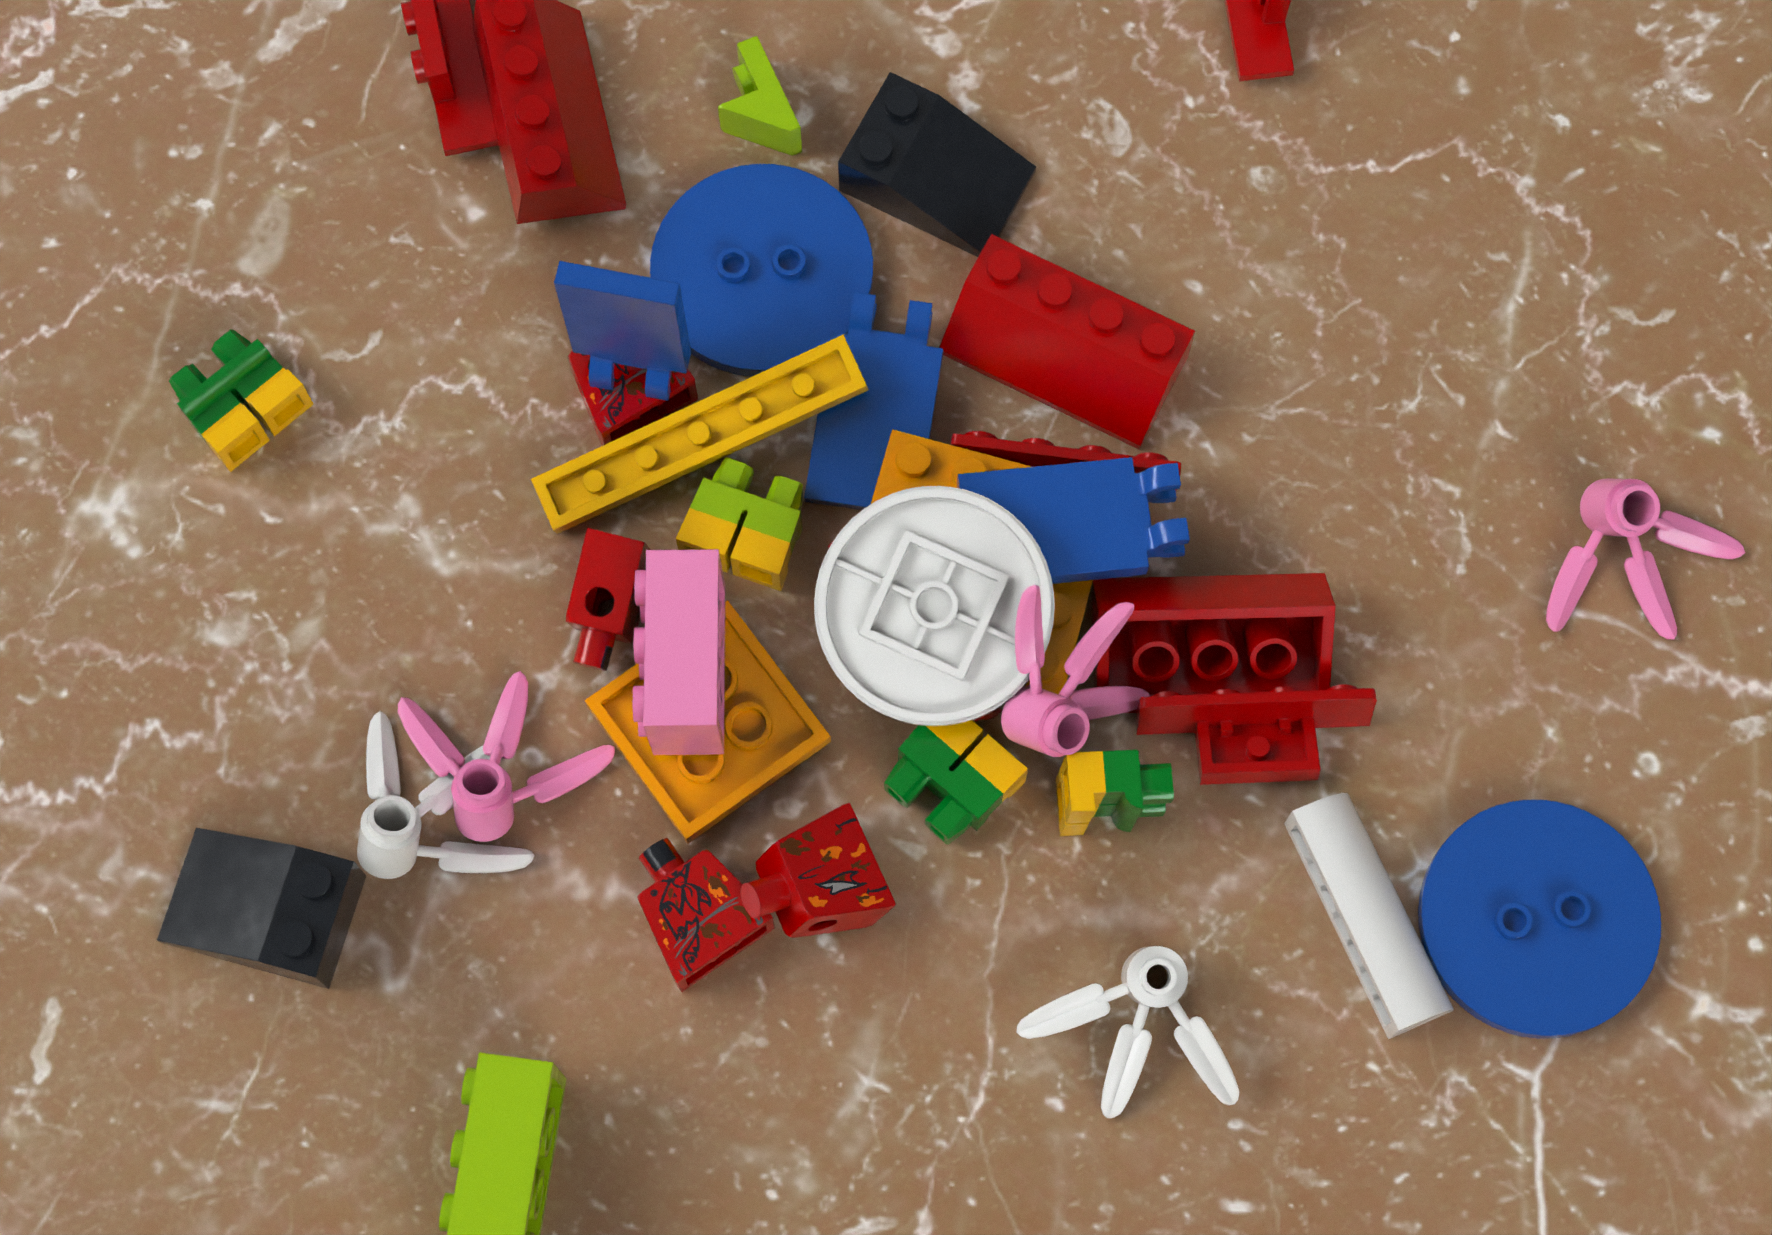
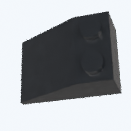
(933, 167)
(263, 905)

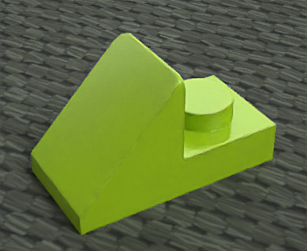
(763, 109)

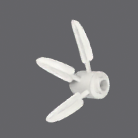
(393, 826)
(1132, 1040)

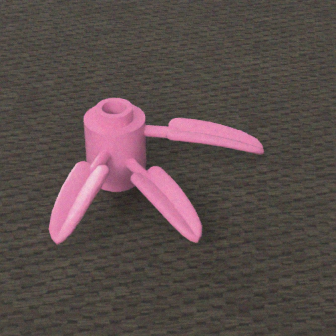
(1628, 511)
(1060, 721)
(483, 788)

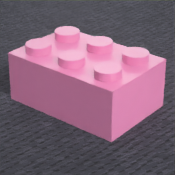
(681, 652)

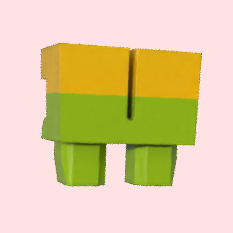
(748, 530)

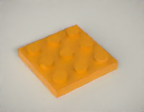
(764, 736)

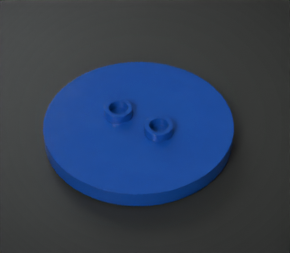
(762, 264)
(1539, 919)

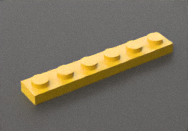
(699, 434)

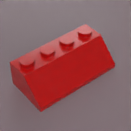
(546, 109)
(1066, 341)
(1218, 633)

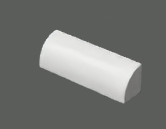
(1367, 914)

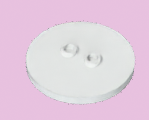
(926, 604)

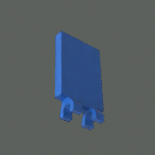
(624, 323)
(900, 397)
(1089, 514)

